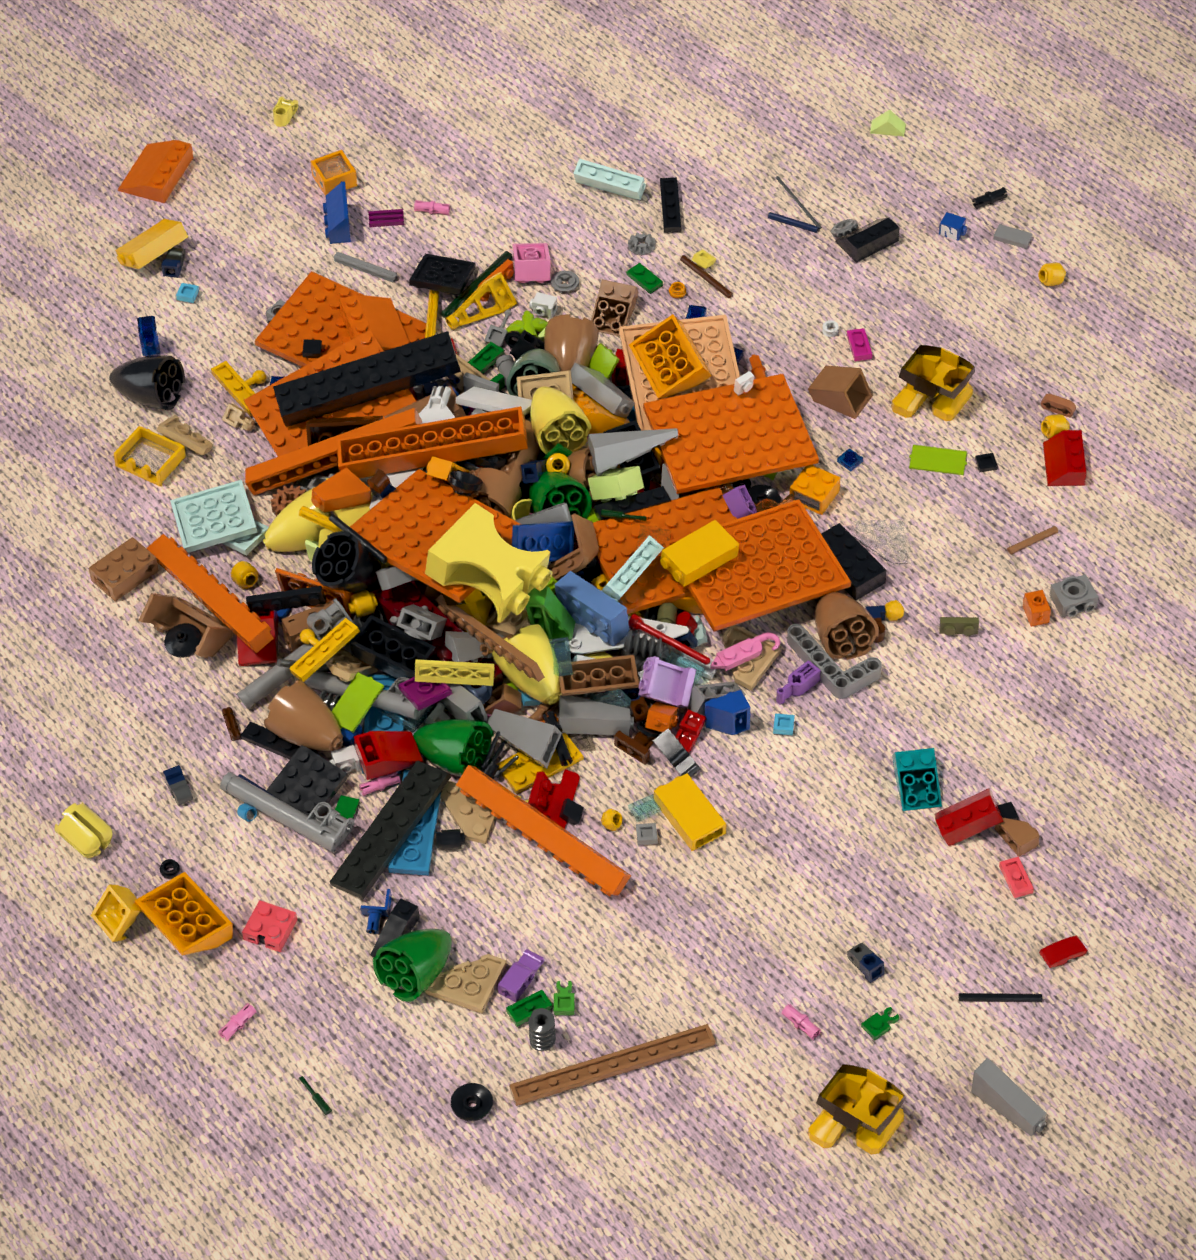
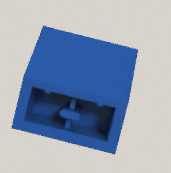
(728, 713)

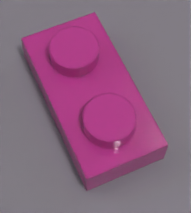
(859, 344)

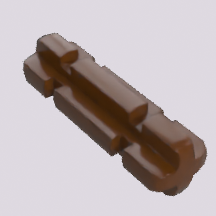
(231, 723)

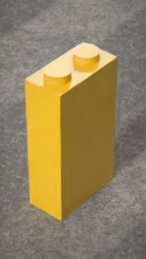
(151, 243)
(699, 553)
(689, 812)

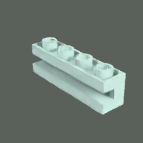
(609, 179)
(632, 568)

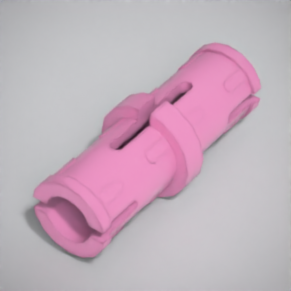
(432, 207)
(379, 783)
(237, 1021)
(801, 1021)

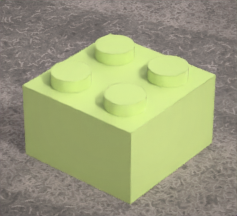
(616, 484)

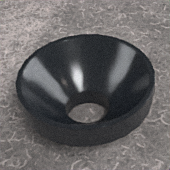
(464, 482)

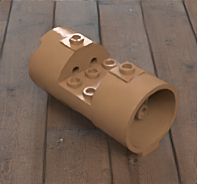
(501, 485)

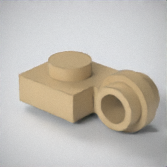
(234, 417)

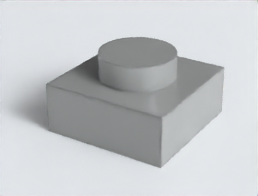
(496, 335)
(646, 834)

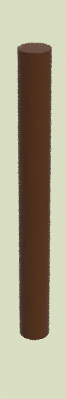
(706, 276)

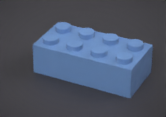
(593, 608)

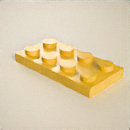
(524, 770)

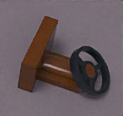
(639, 745)

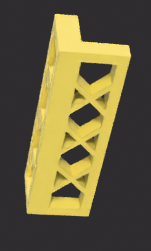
(454, 672)

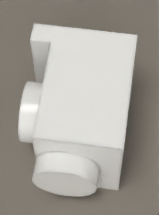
(544, 305)
(346, 759)

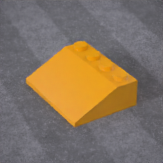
(669, 358)
(599, 416)
(186, 915)

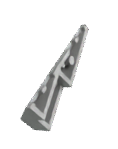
(617, 447)
(464, 646)

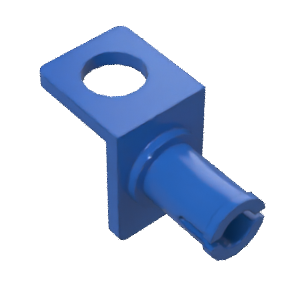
(376, 913)

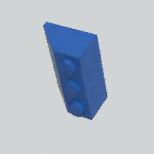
(337, 215)

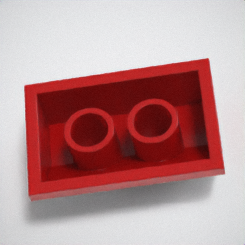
(1065, 459)
(968, 817)

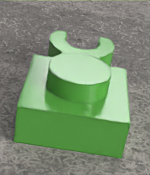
(564, 1000)

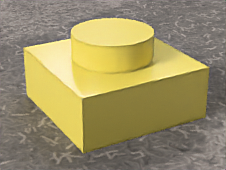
(704, 259)

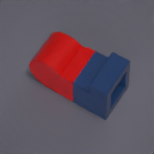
(688, 639)

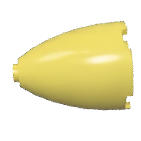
(558, 420)
(290, 530)
(535, 644)

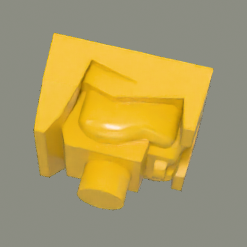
(116, 911)

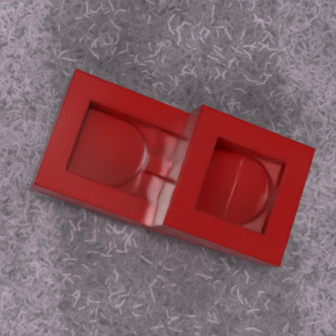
(690, 729)
(1063, 950)

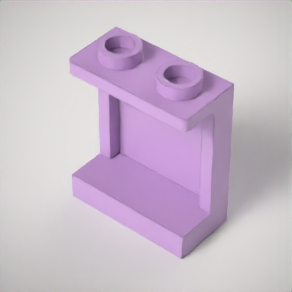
(666, 682)

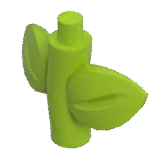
(528, 323)

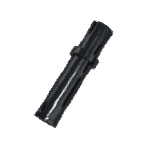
(561, 748)

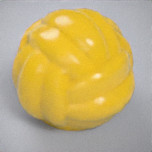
(894, 610)
(611, 819)

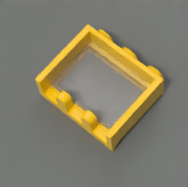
(149, 455)

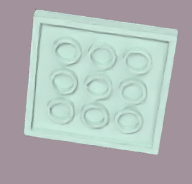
(213, 516)

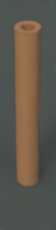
(1034, 539)

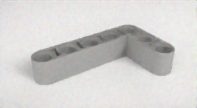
(839, 683)

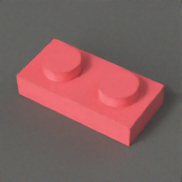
(1016, 877)

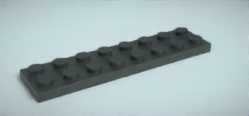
(390, 829)

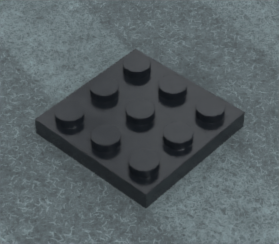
(442, 274)
(307, 781)

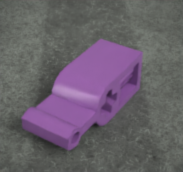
(739, 502)
(799, 682)
(520, 975)

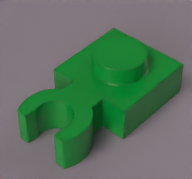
(879, 1025)

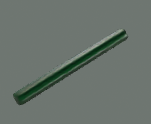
(458, 301)

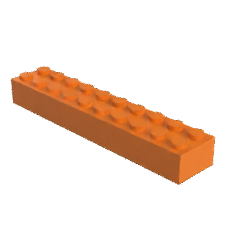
(445, 439)

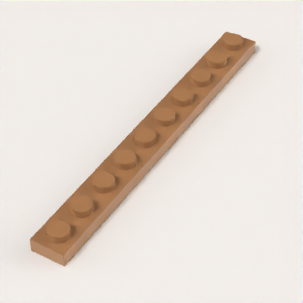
(491, 639)
(612, 1064)

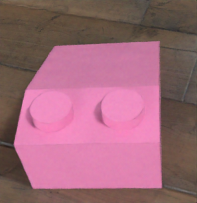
(531, 262)

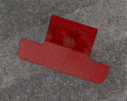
(549, 796)

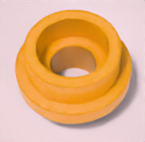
(677, 290)

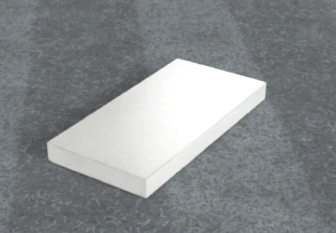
(492, 400)

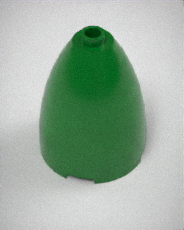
(558, 488)
(455, 744)
(412, 961)

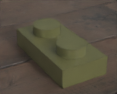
(959, 625)

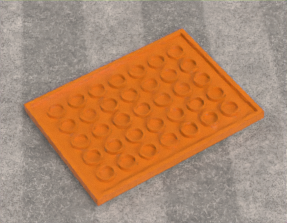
(315, 315)
(731, 435)
(285, 439)
(414, 519)
(619, 540)
(776, 567)

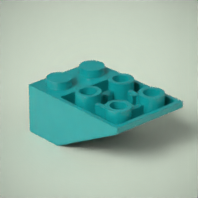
(917, 779)

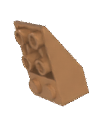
(614, 306)

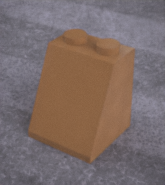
(841, 390)

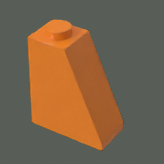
(340, 492)

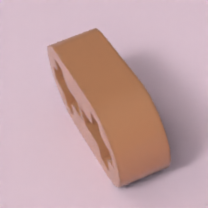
(1058, 405)

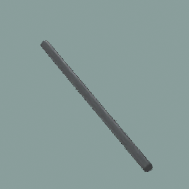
(798, 202)

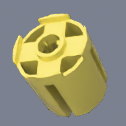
(84, 830)

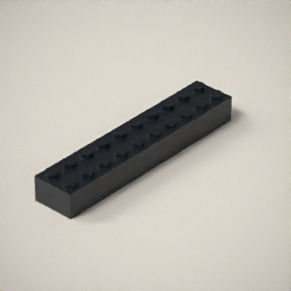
(366, 379)

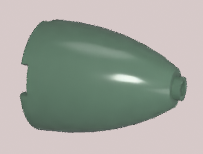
(531, 363)

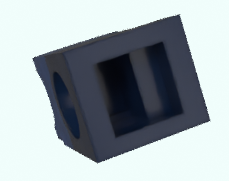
(533, 470)

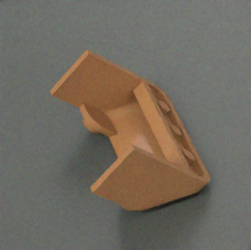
(583, 555)
(169, 611)

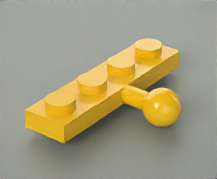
(235, 384)
(322, 649)

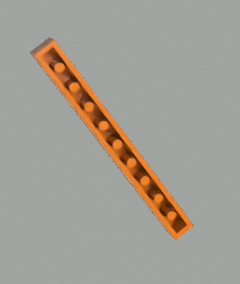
(315, 456)
(210, 593)
(543, 830)

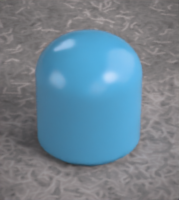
(243, 809)

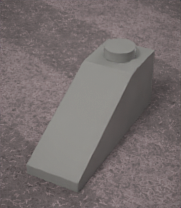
(703, 693)

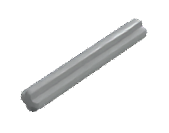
(365, 267)

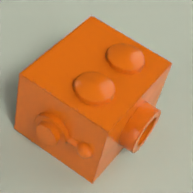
(1036, 608)
(661, 717)

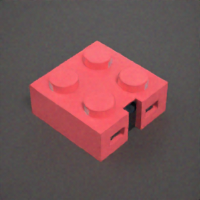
(269, 925)

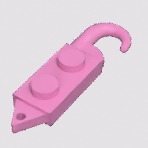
(742, 652)

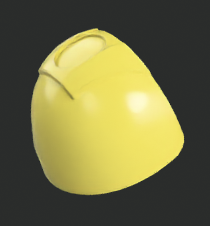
(521, 509)

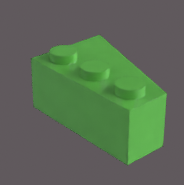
(550, 614)

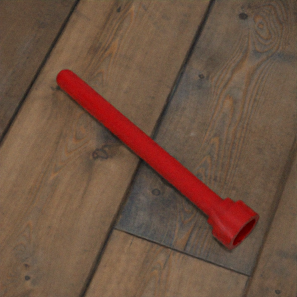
(636, 623)

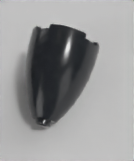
(150, 380)
(345, 564)

